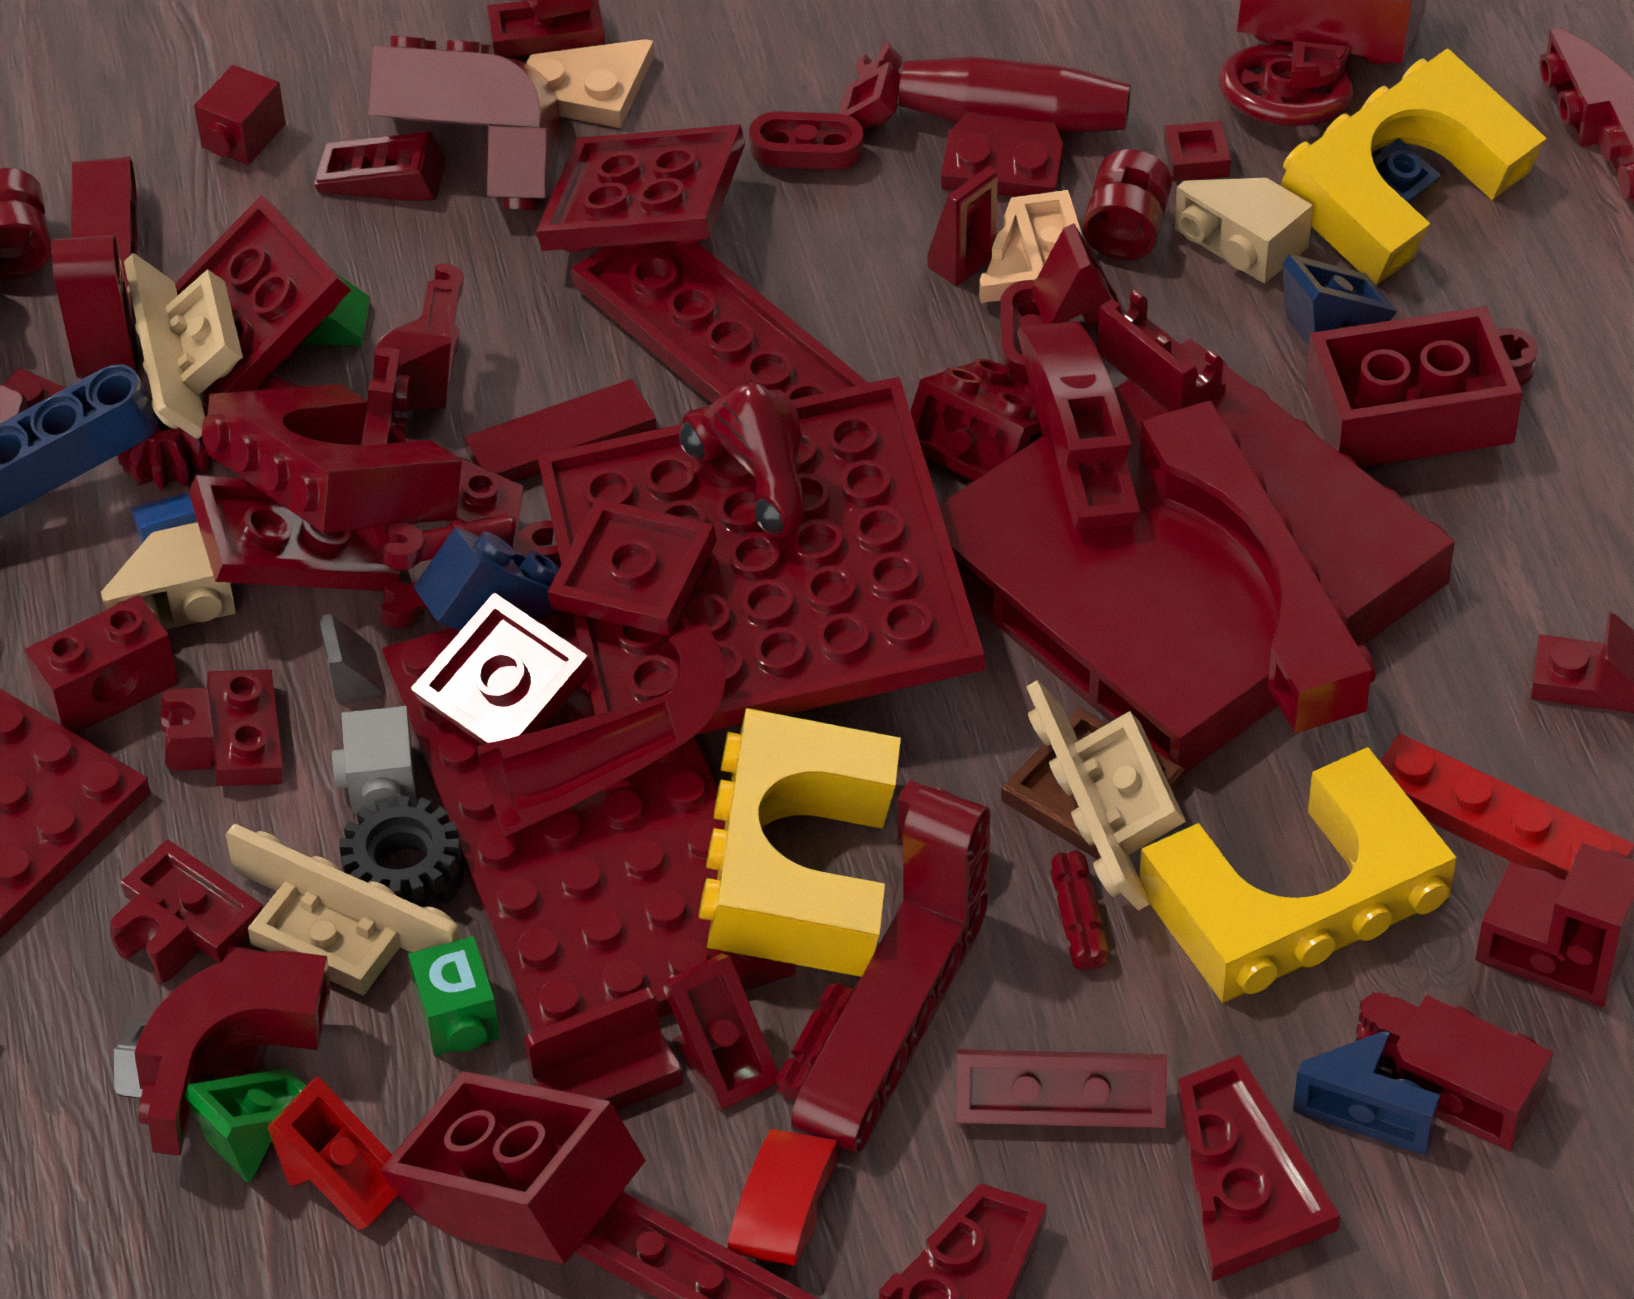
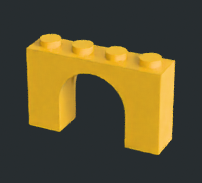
(1433, 107)
(760, 897)
(1251, 937)

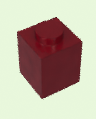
(240, 114)

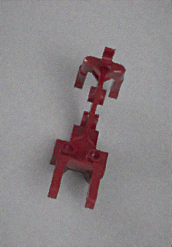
(415, 374)

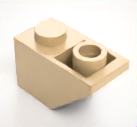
(1244, 222)
(172, 579)

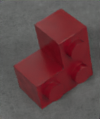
(1563, 930)

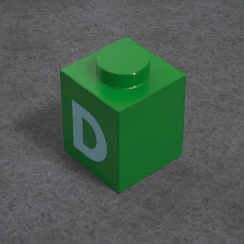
(454, 996)

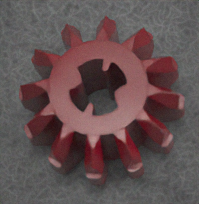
(166, 457)

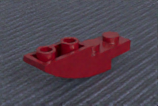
(1593, 99)
(1084, 422)

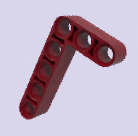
(92, 269)
(909, 973)

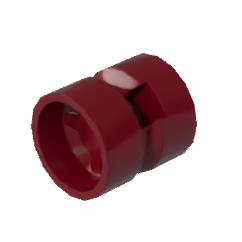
(1127, 205)
(23, 225)

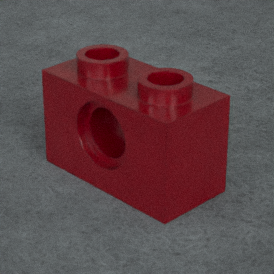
(102, 665)

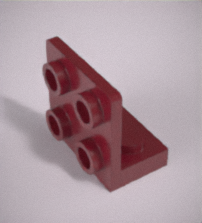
(973, 417)

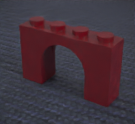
(310, 458)

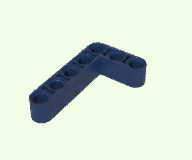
(72, 434)

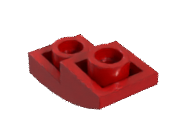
(781, 1197)

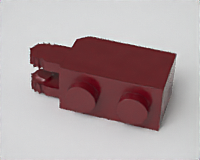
(1482, 1072)

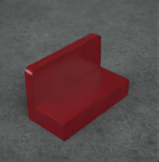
(606, 1053)

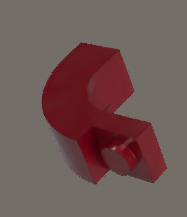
(218, 1011)

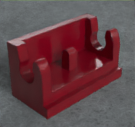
(1156, 359)

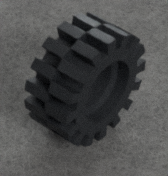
(405, 829)

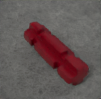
(1079, 910)
(812, 1040)

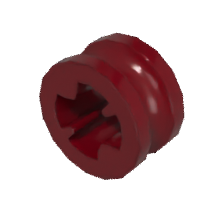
(1521, 346)

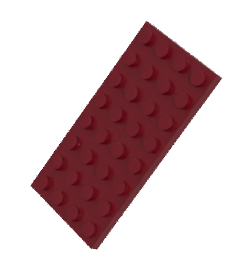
(595, 892)

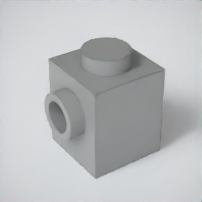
(375, 758)

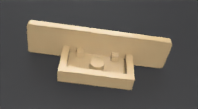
(183, 339)
(1116, 786)
(331, 911)

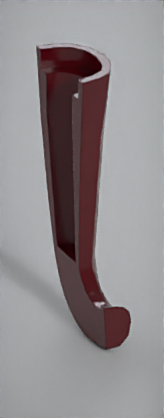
(568, 763)

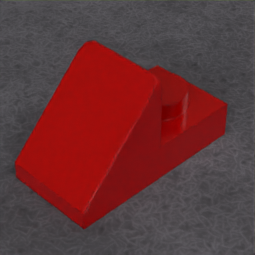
(331, 1147)

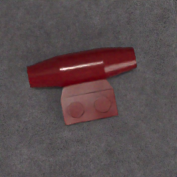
(1011, 115)

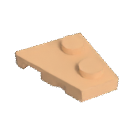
(596, 81)
(1026, 240)

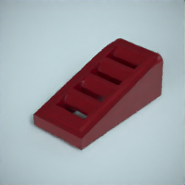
(402, 167)
(966, 229)

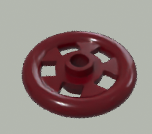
(1278, 101)

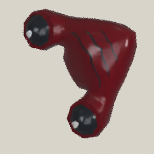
(764, 437)

